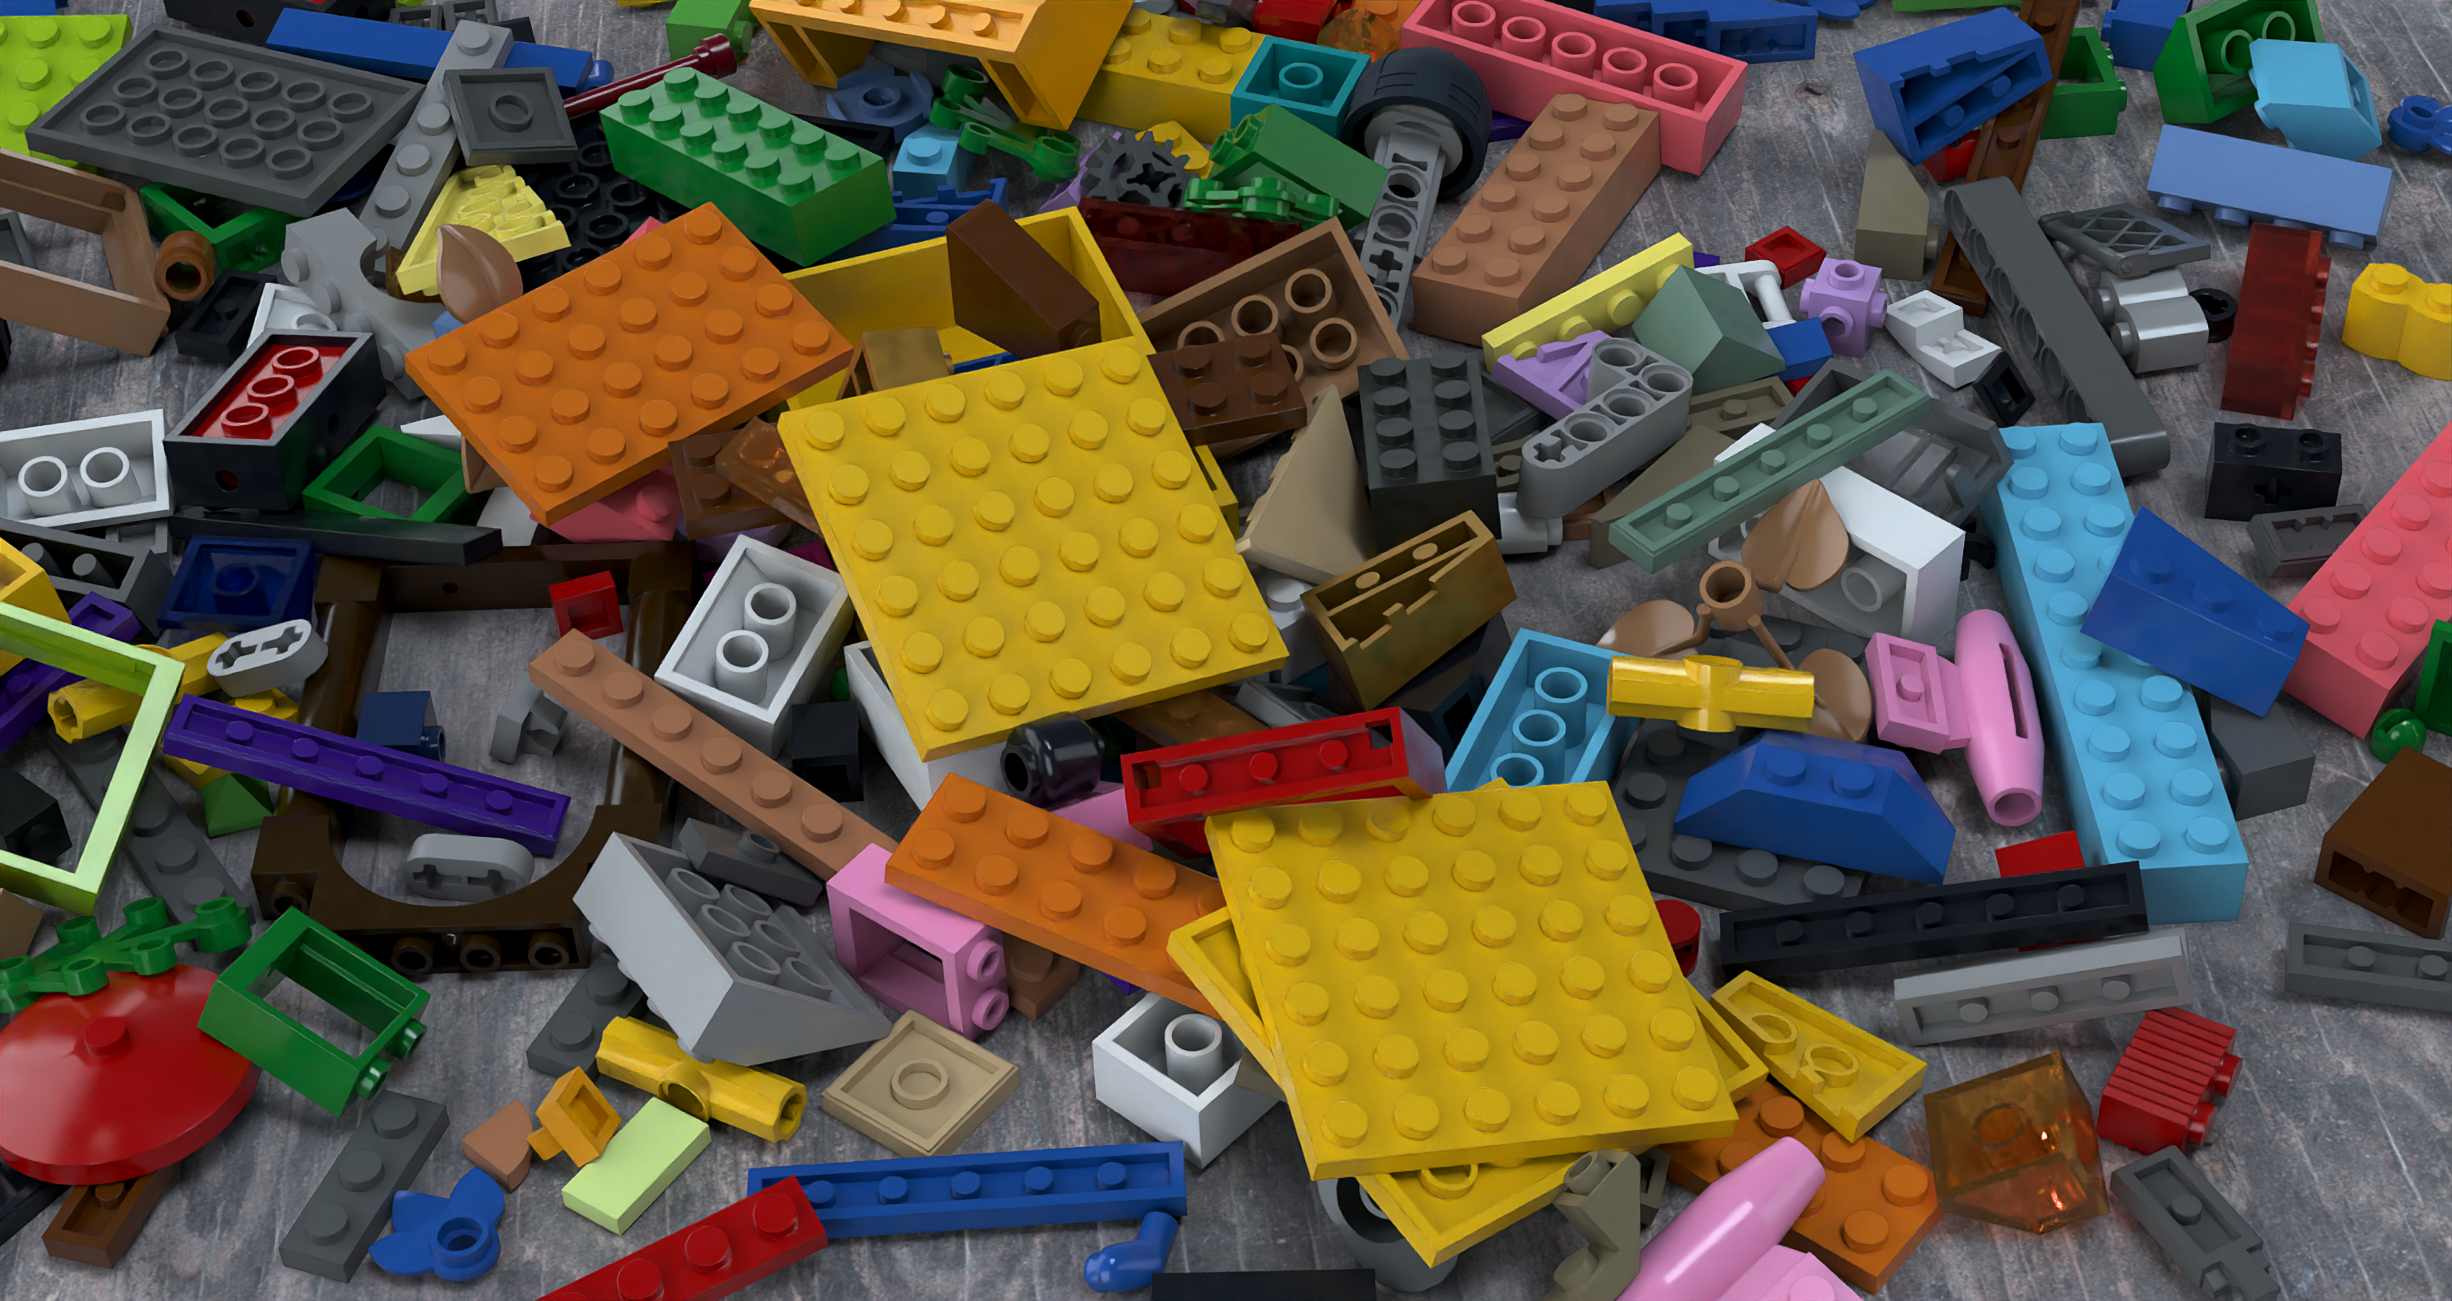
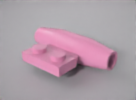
(1974, 703)
(1731, 1234)

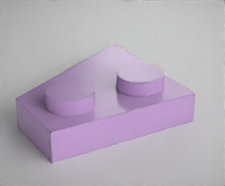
(1554, 377)

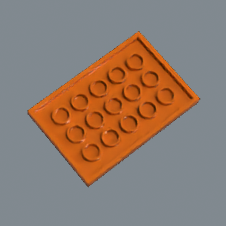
(622, 356)

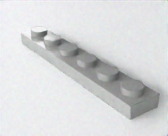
(427, 145)

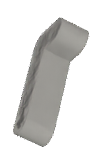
(1630, 415)

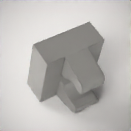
(527, 723)

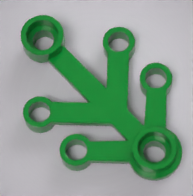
(989, 127)
(1262, 200)
(84, 957)

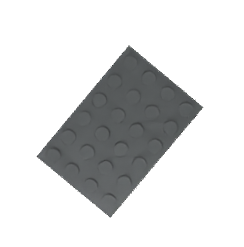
(227, 119)
(1713, 871)

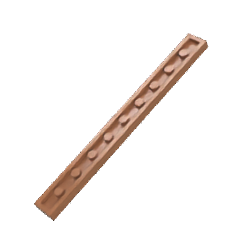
(750, 786)

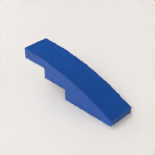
(1733, 28)

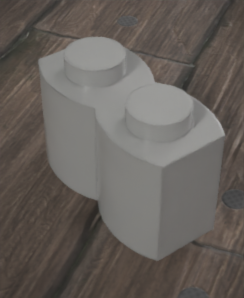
(2152, 319)

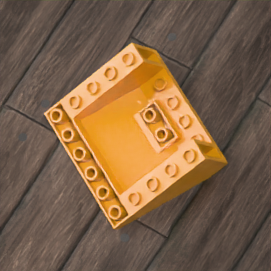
(1032, 49)

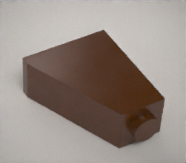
(1014, 289)
(2396, 846)

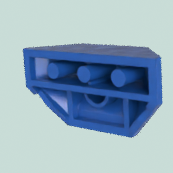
(1821, 805)

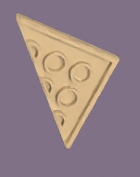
(1316, 507)

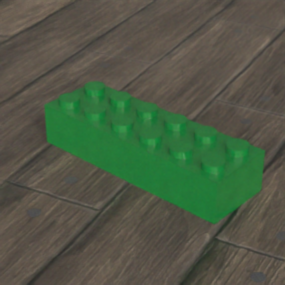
(757, 164)

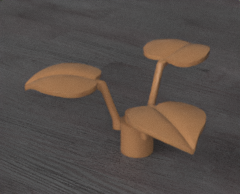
(473, 280)
(1792, 544)

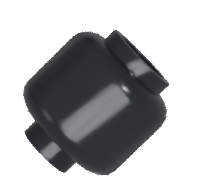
(1052, 759)

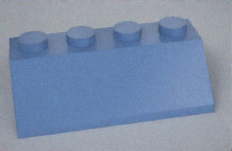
(2270, 185)

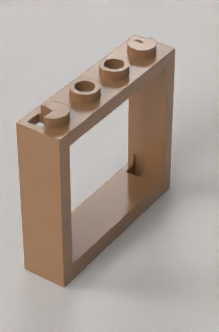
(119, 319)

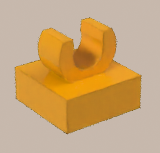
(574, 1119)

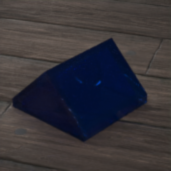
(240, 584)

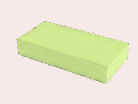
(636, 1165)

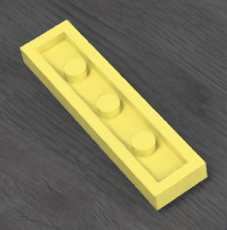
(1597, 304)

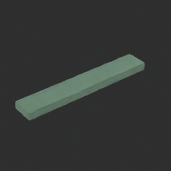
(1769, 470)

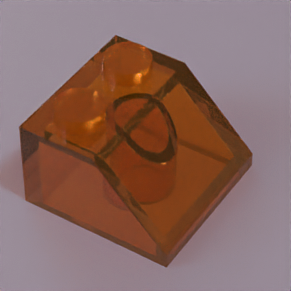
(2017, 1148)

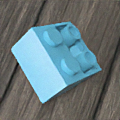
(2314, 97)

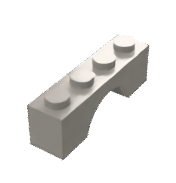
(335, 266)

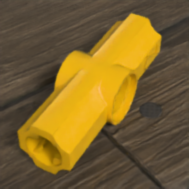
(1710, 693)
(96, 707)
(721, 1090)

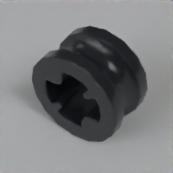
(2219, 312)

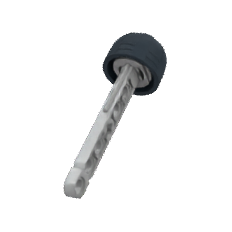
(1431, 129)

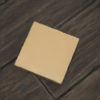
(920, 1088)

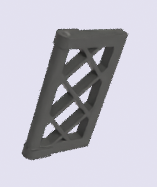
(2124, 239)

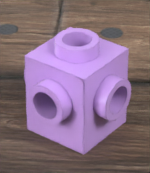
(1847, 304)

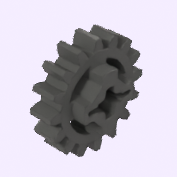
(1144, 174)

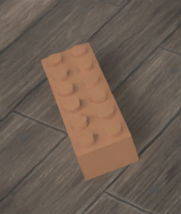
(1537, 217)

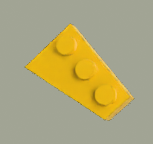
(1818, 1056)

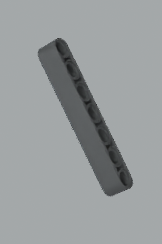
(2054, 322)

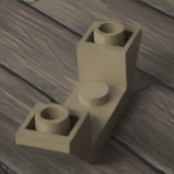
(1605, 1208)

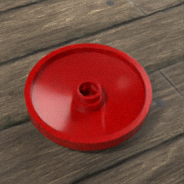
(117, 1079)

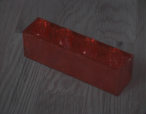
(1174, 248)
(2274, 321)

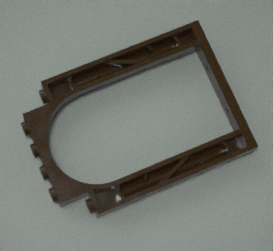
(306, 838)

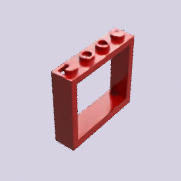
(1276, 768)

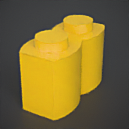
(2401, 320)

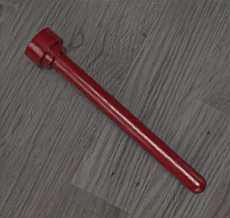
(711, 57)

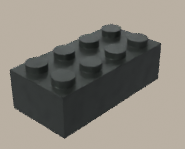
(1426, 445)

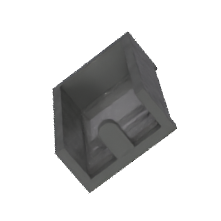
(1936, 463)

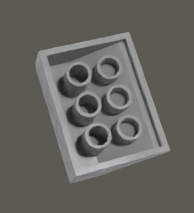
(721, 960)

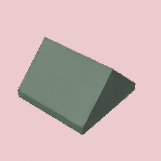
(1707, 332)

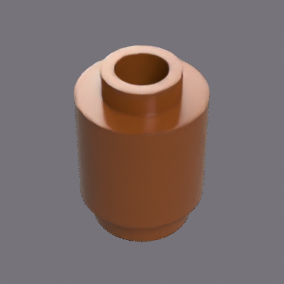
(182, 280)

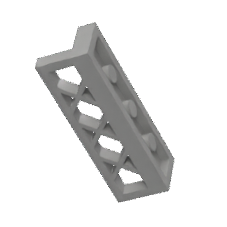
(2046, 987)

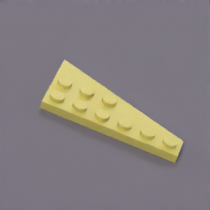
(492, 202)

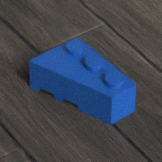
(1950, 79)

